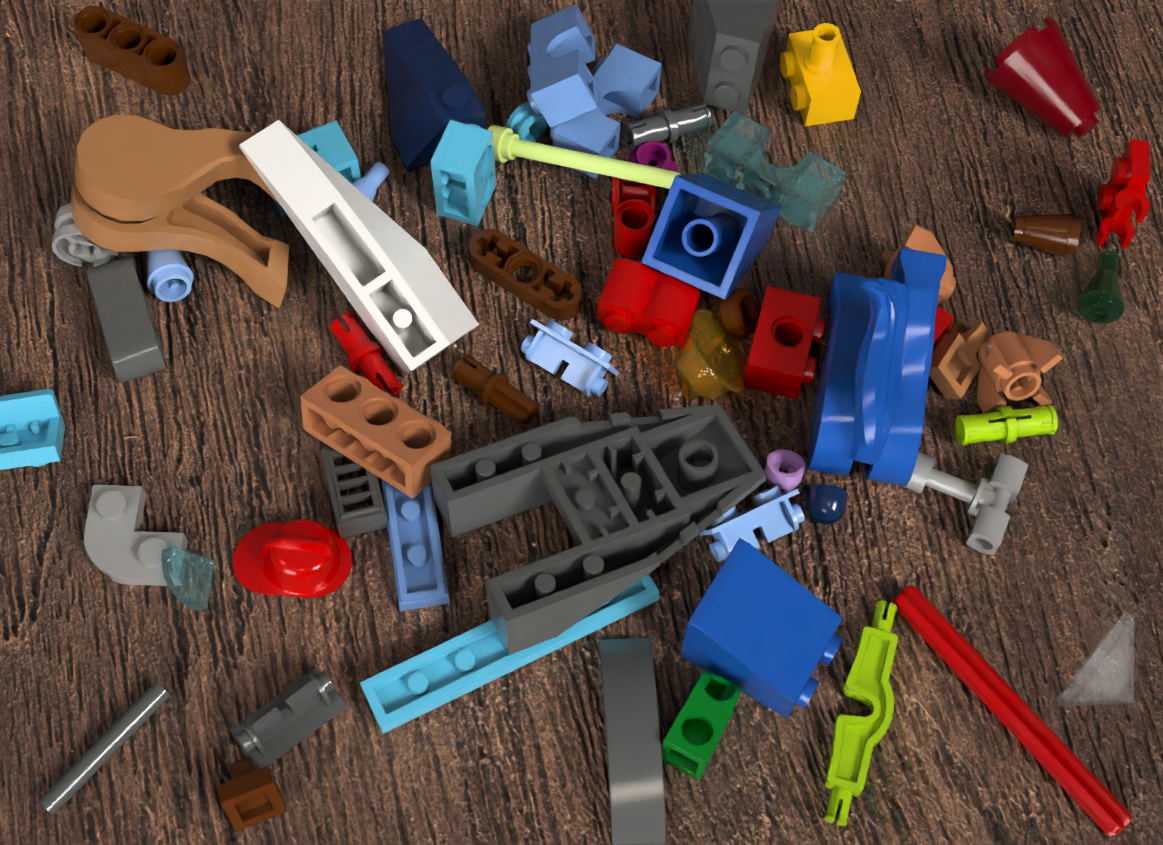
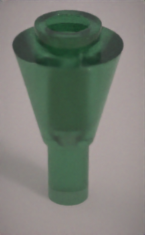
(1102, 297)

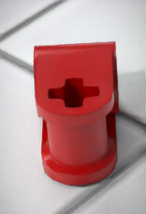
(634, 216)

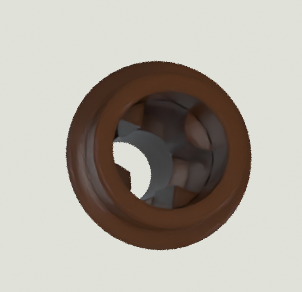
(1050, 233)

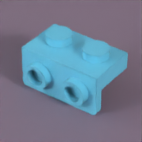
(30, 429)

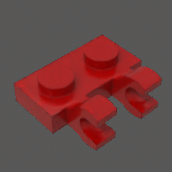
(1125, 193)

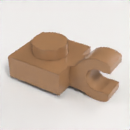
(955, 359)

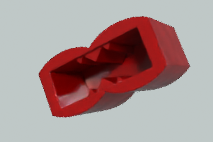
(648, 303)

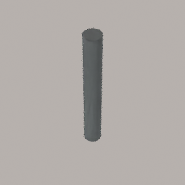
(103, 749)

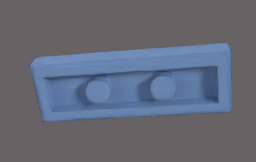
(415, 548)

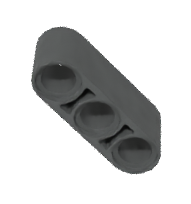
(126, 319)

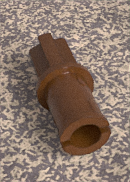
(494, 389)

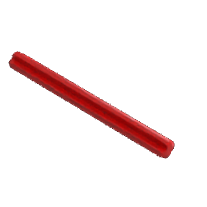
(1013, 712)

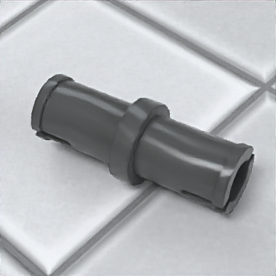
(667, 125)

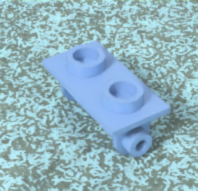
(585, 366)
(770, 513)

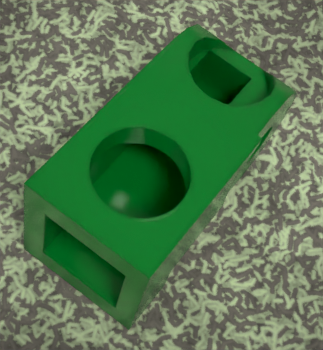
(700, 724)

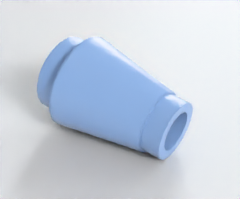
(168, 275)

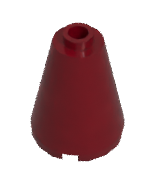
(1047, 80)

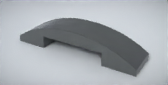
(632, 742)

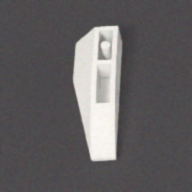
(365, 251)

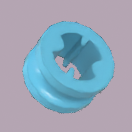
(527, 123)

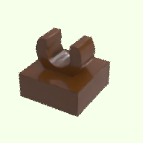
(250, 795)

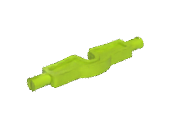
(858, 735)

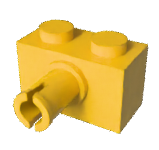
(820, 75)

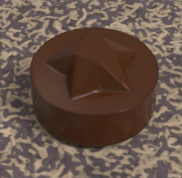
(739, 312)

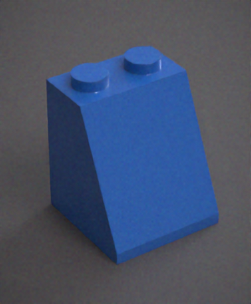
(710, 233)
(762, 631)

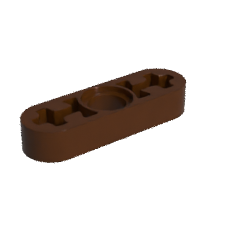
(532, 292)

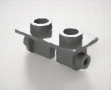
(289, 718)

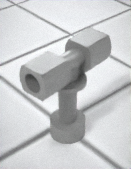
(986, 499)

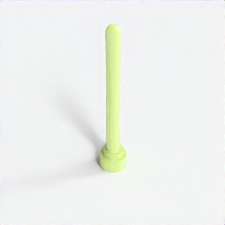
(509, 146)

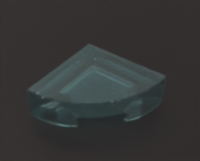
(188, 576)

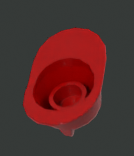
(292, 559)

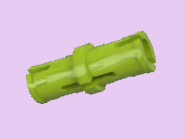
(1006, 424)

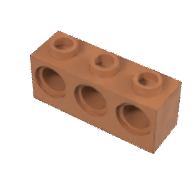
(375, 430)

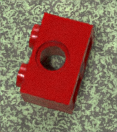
(779, 367)

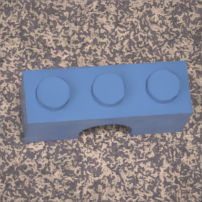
(558, 69)
(625, 85)

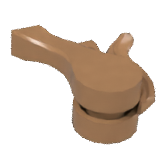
(143, 189)

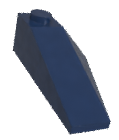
(424, 92)

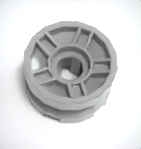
(73, 246)

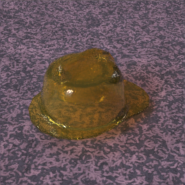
(710, 359)

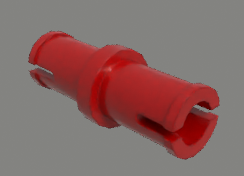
(363, 354)

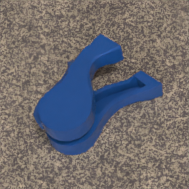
(877, 370)

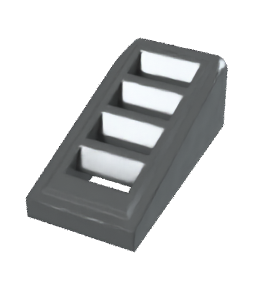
(360, 519)

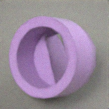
(787, 460)

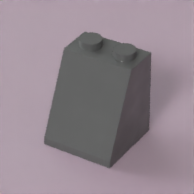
(730, 48)

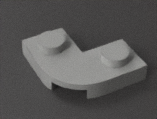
(116, 541)

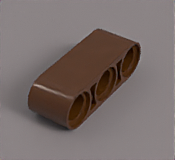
(132, 50)

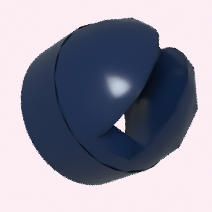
(826, 503)

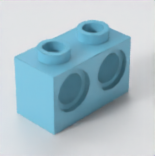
(463, 172)

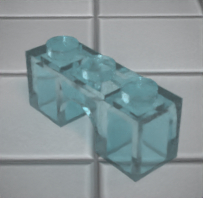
(803, 191)

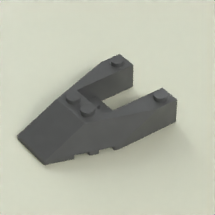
(624, 490)

